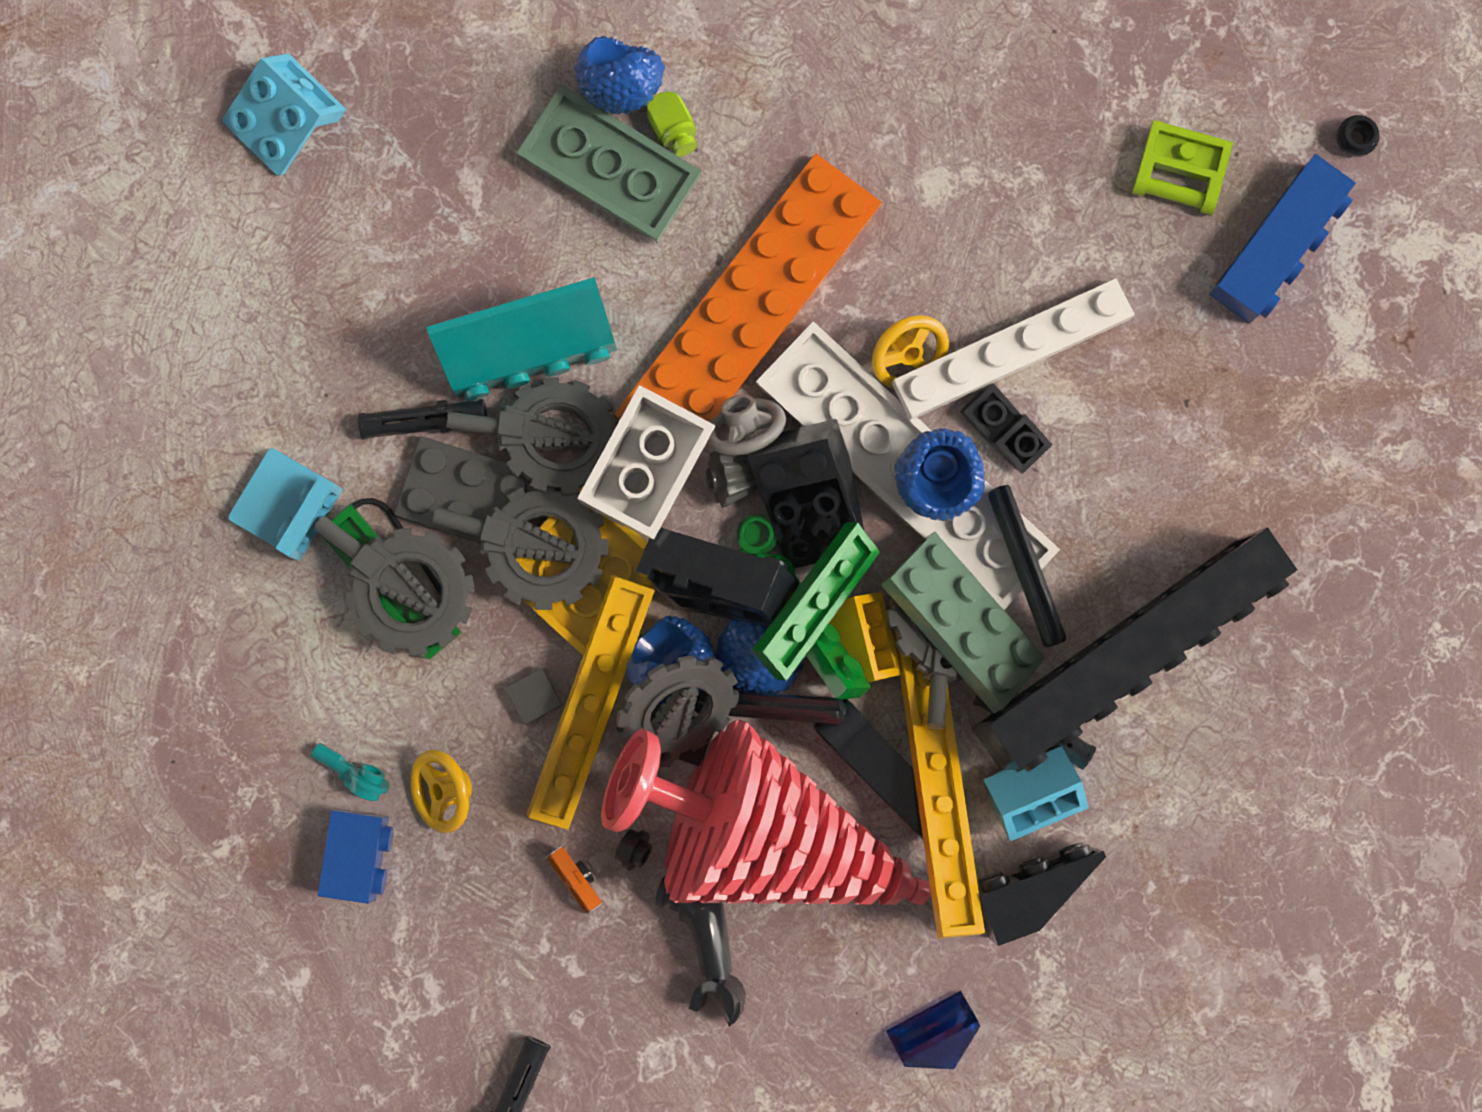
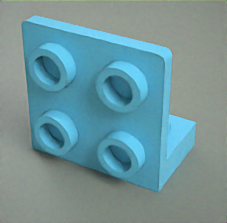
(280, 111)
(284, 503)

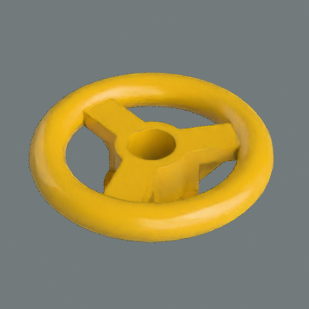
(905, 345)
(444, 789)

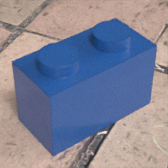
(355, 856)

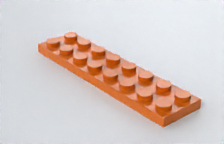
(760, 291)

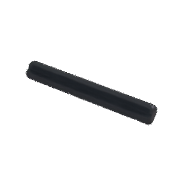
(1027, 566)
(785, 707)

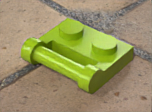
(1184, 154)

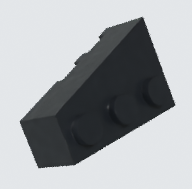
(716, 578)

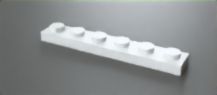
(1012, 349)

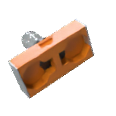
(578, 877)

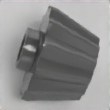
(729, 477)

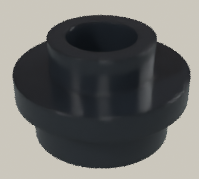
(1366, 128)
(633, 849)

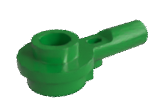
(756, 535)

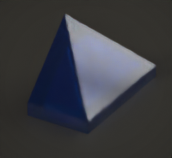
(936, 1034)

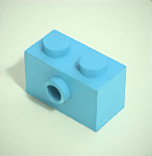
(1036, 797)

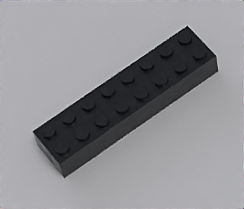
(1134, 650)

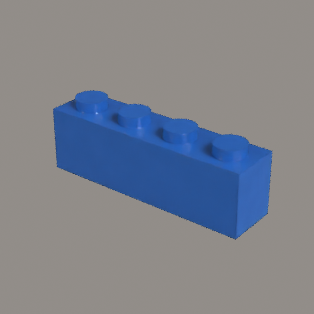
(1282, 240)

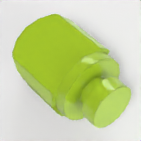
(672, 123)

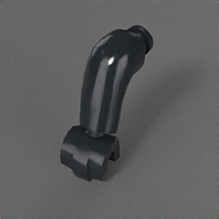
(711, 941)

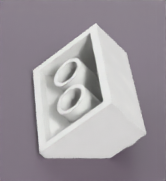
(645, 463)

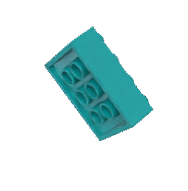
(523, 339)

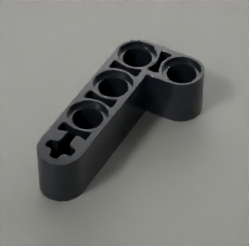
(875, 763)

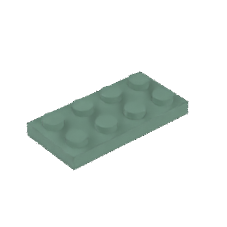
(609, 164)
(963, 622)

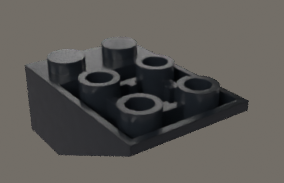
(807, 489)
(1029, 899)

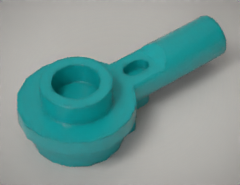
(364, 782)

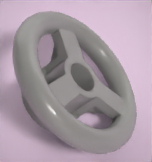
(744, 418)

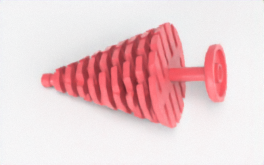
(755, 829)

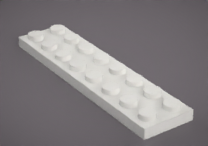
(822, 383)

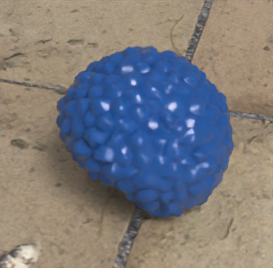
(618, 75)
(940, 474)
(663, 644)
(736, 653)

